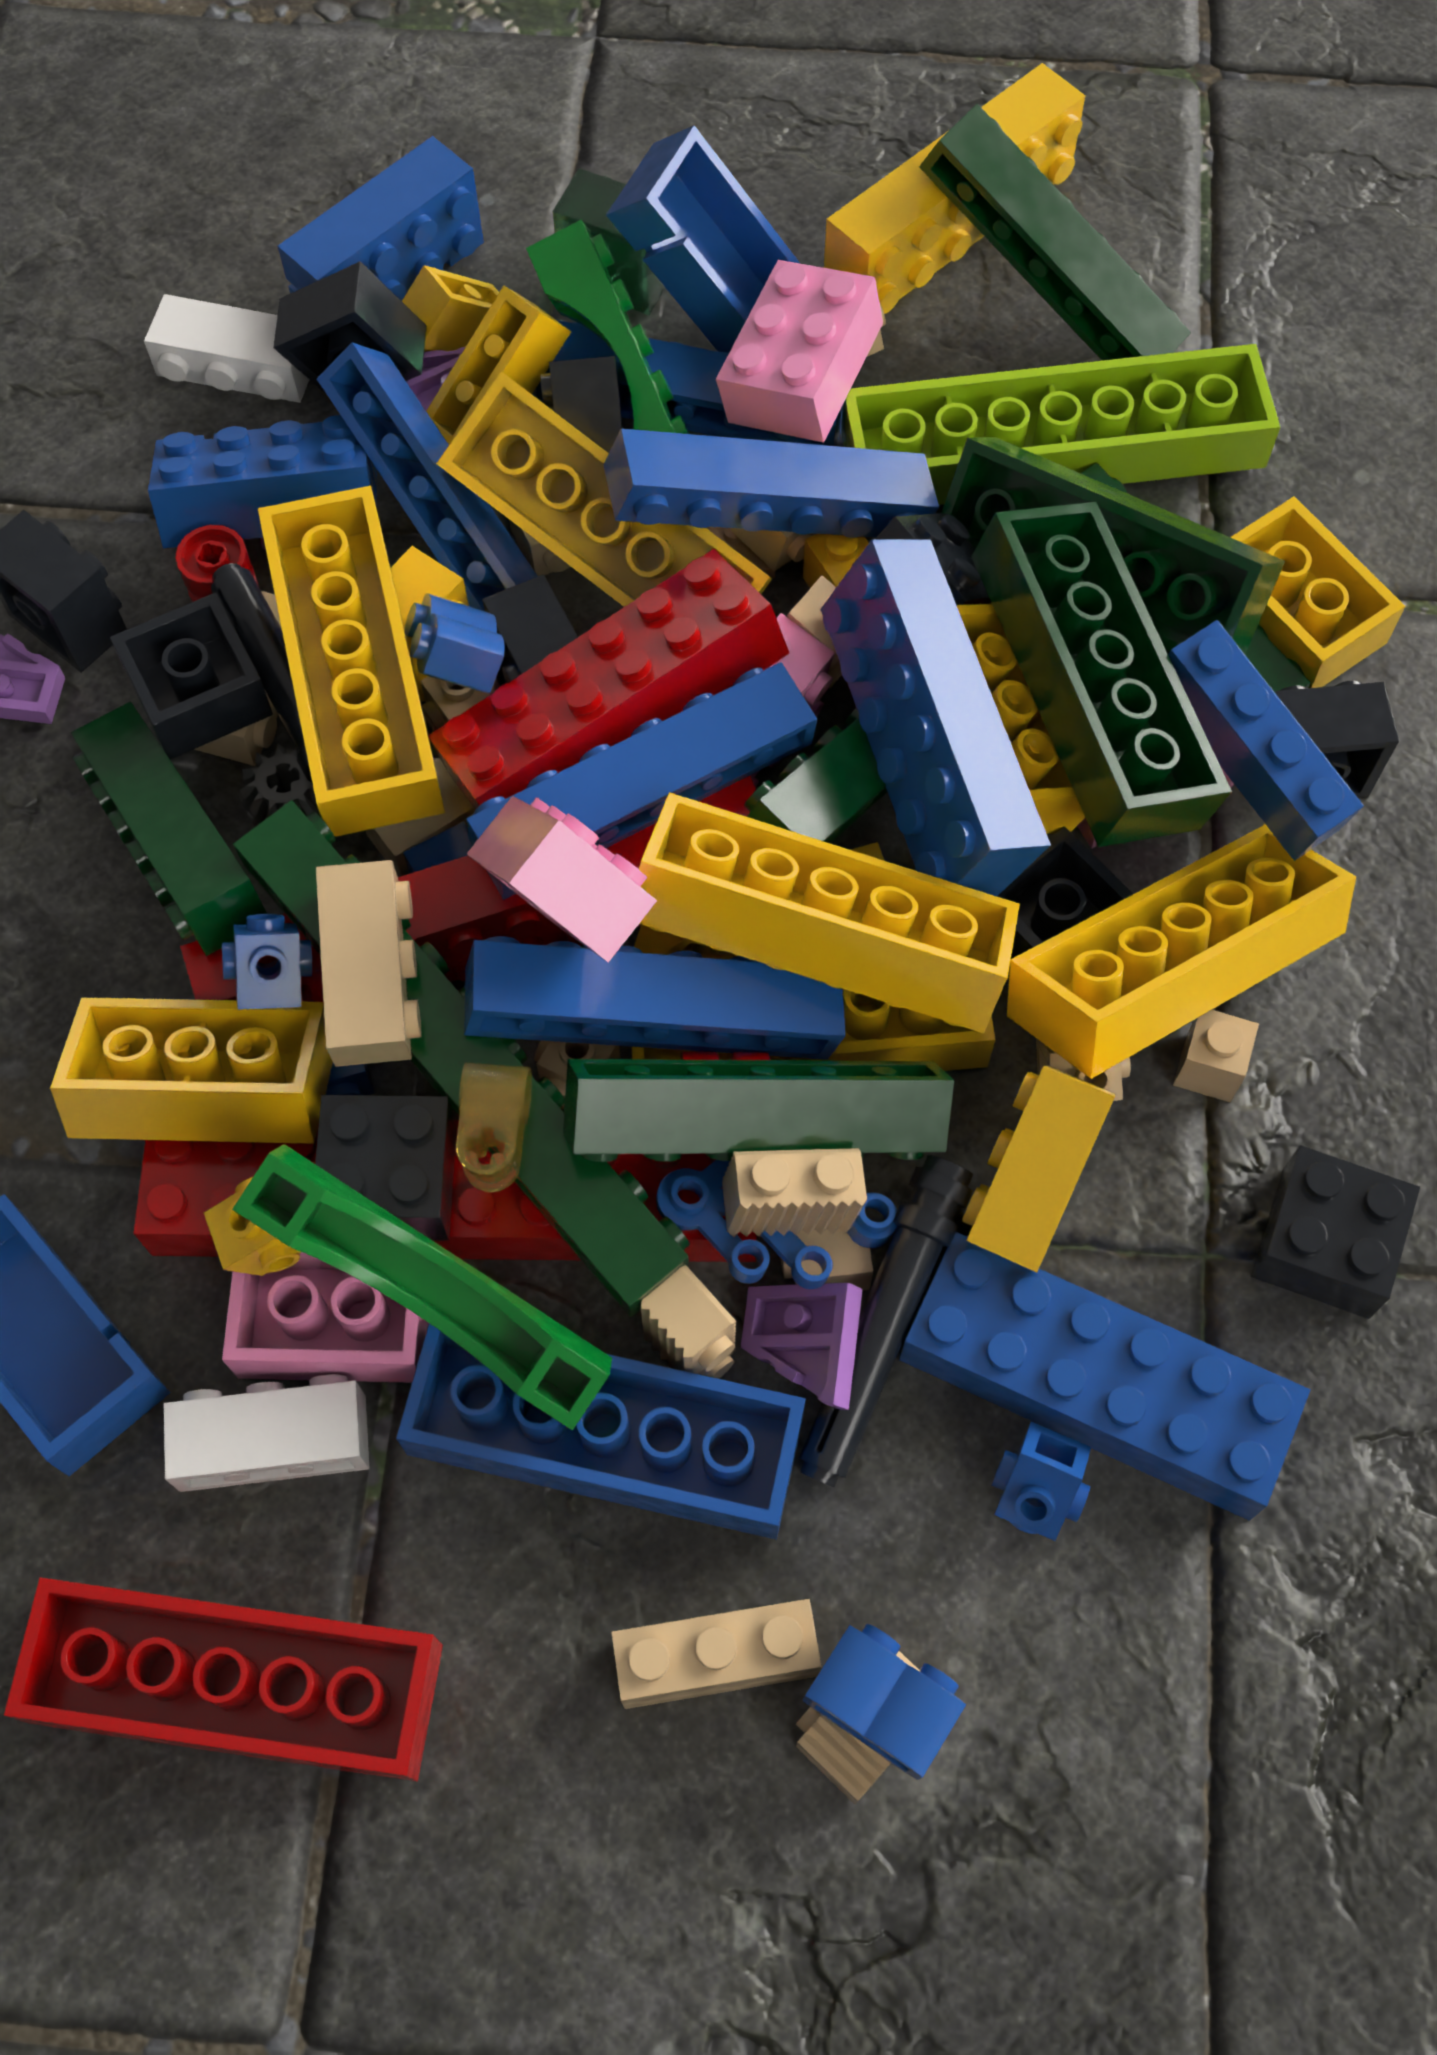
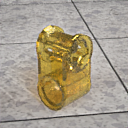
(492, 1113)

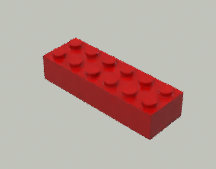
(633, 667)
(226, 1679)

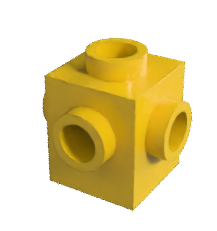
(243, 1244)

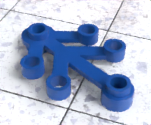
(708, 1219)

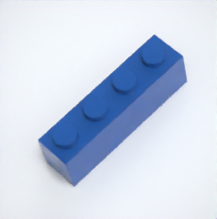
(1262, 743)

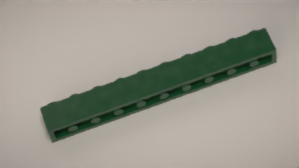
(581, 1198)

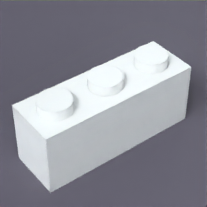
(221, 349)
(265, 1433)

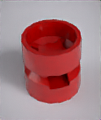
(204, 552)

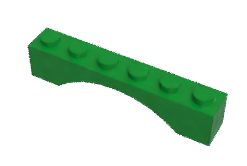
(580, 288)
(357, 1236)

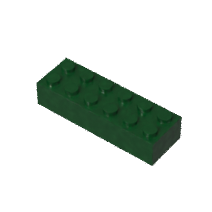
(1178, 566)
(1099, 674)

